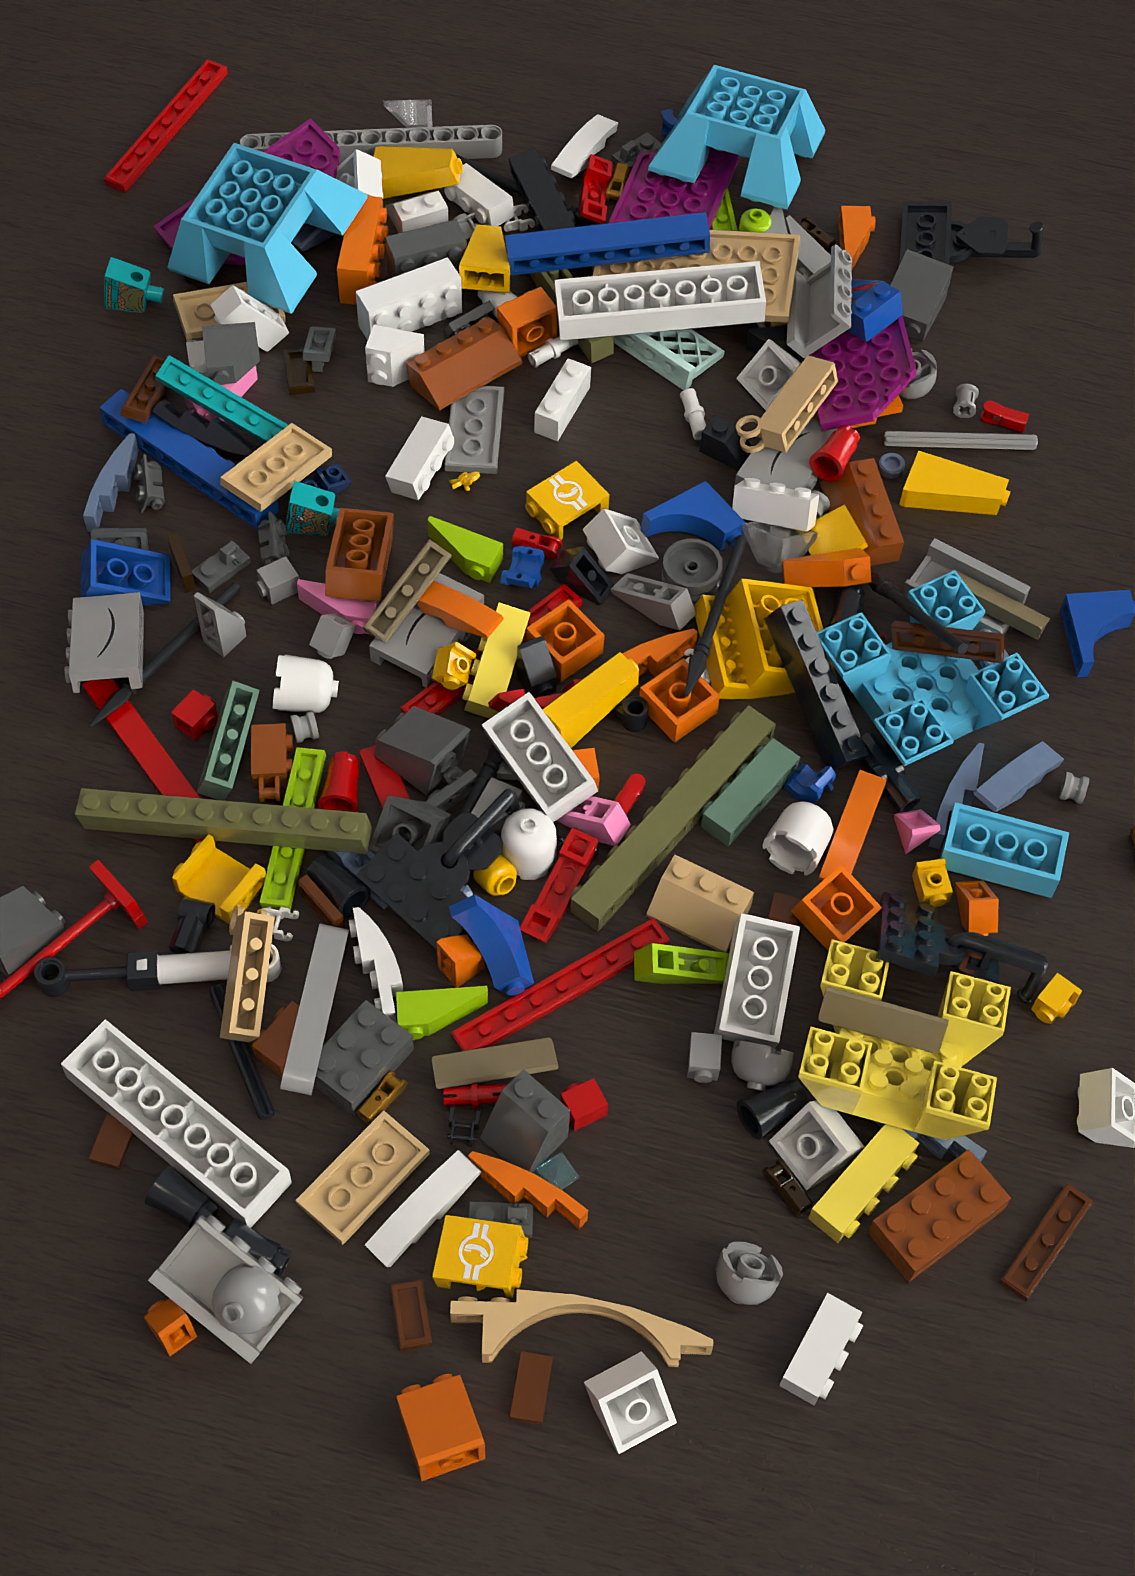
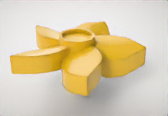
(465, 479)

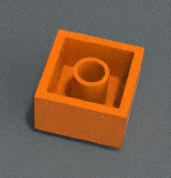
(529, 320)
(569, 638)
(671, 708)
(836, 908)

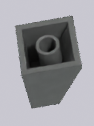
(923, 291)
(422, 747)
(25, 928)
(526, 1123)

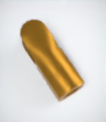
(618, 181)
(379, 1099)

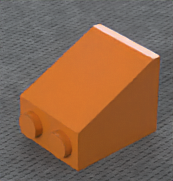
(441, 1426)

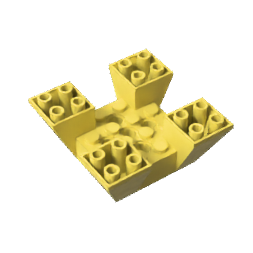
(897, 1081)

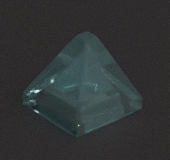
(558, 1171)

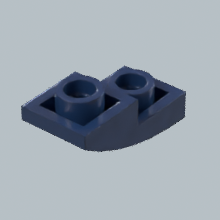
(329, 478)

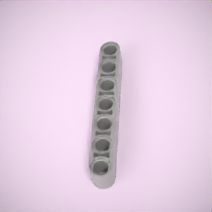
(314, 1010)

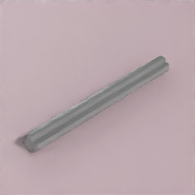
(960, 440)

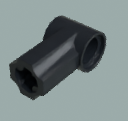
(626, 709)
(193, 919)

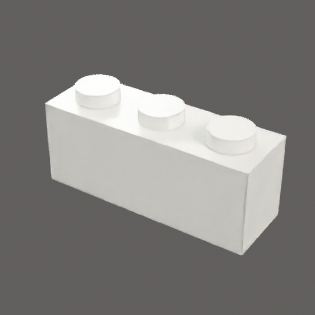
(481, 196)
(238, 307)
(562, 399)
(420, 458)
(775, 504)
(822, 1350)

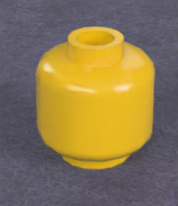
(498, 877)

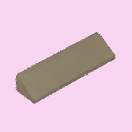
(407, 591)
(1007, 609)
(882, 1020)
(494, 1062)

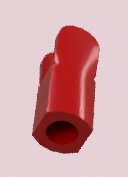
(1003, 416)
(529, 539)
(630, 792)

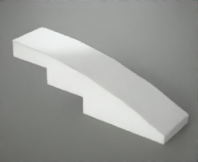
(586, 141)
(422, 1208)

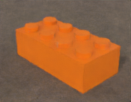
(362, 250)

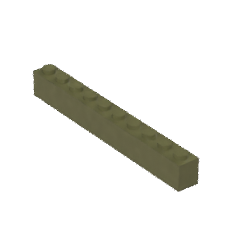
(670, 820)
(224, 821)

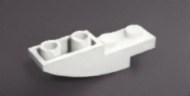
(377, 960)

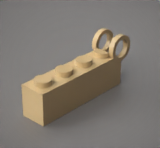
(792, 406)
(247, 974)

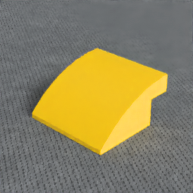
(742, 652)

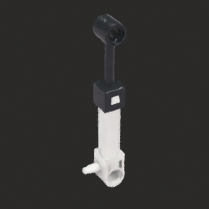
(147, 970)

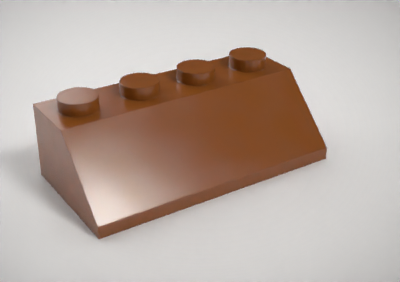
(463, 363)
(870, 508)

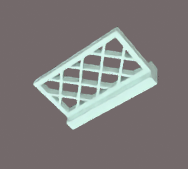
(664, 361)

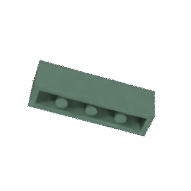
(228, 741)
(749, 792)

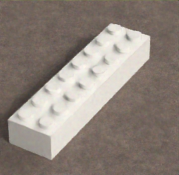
(660, 300)
(177, 1124)

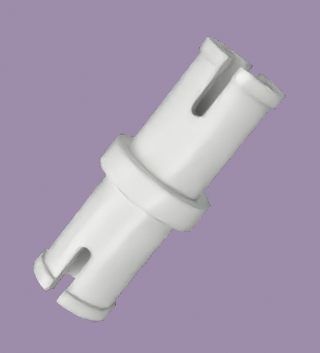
(551, 349)
(693, 412)

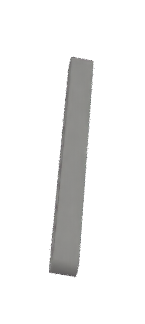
(466, 141)

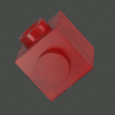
(195, 715)
(585, 1103)

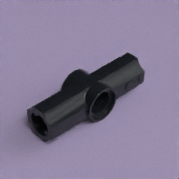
(889, 767)

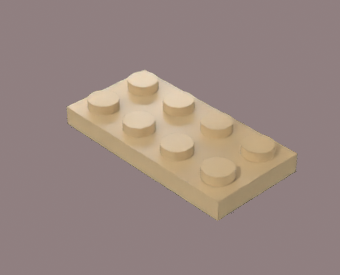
(196, 311)
(275, 467)
(362, 1177)

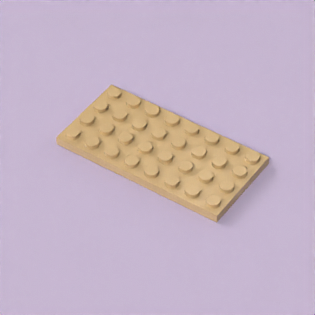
(775, 252)

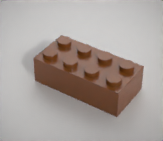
(359, 555)
(938, 1215)

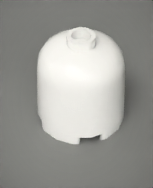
(304, 685)
(799, 838)
(529, 843)

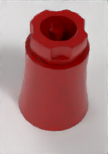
(832, 457)
(341, 784)

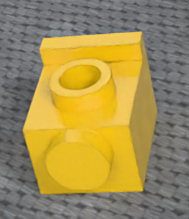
(453, 665)
(924, 879)
(1056, 999)

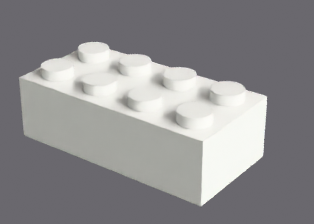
(411, 299)
(540, 757)
(757, 980)

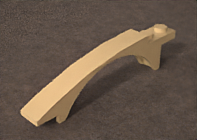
(506, 1319)

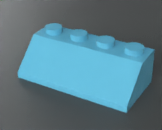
(1004, 850)

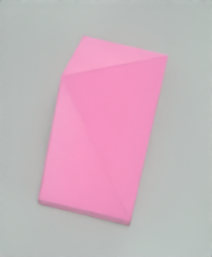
(915, 828)

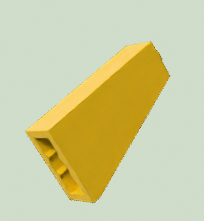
(417, 169)
(485, 261)
(952, 487)
(592, 698)

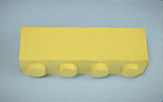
(496, 662)
(863, 1182)

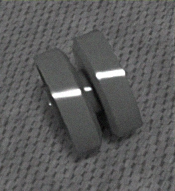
(693, 566)

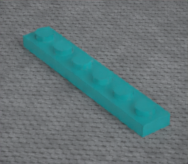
(219, 400)

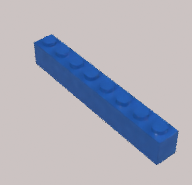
(608, 243)
(182, 456)

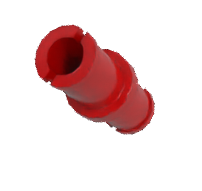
(472, 1094)

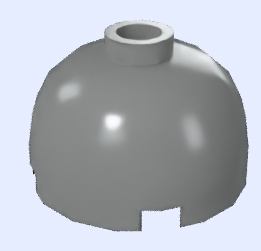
(926, 376)
(760, 1064)
(747, 1274)
(246, 1300)

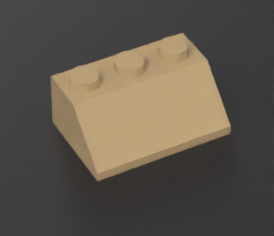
(699, 903)

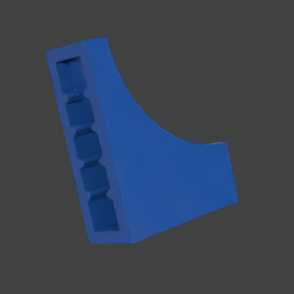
(696, 512)
(1091, 617)
(499, 942)

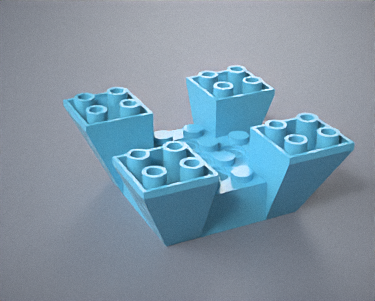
(748, 119)
(255, 211)
(926, 698)

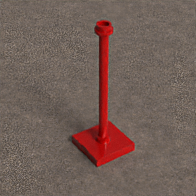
(115, 897)

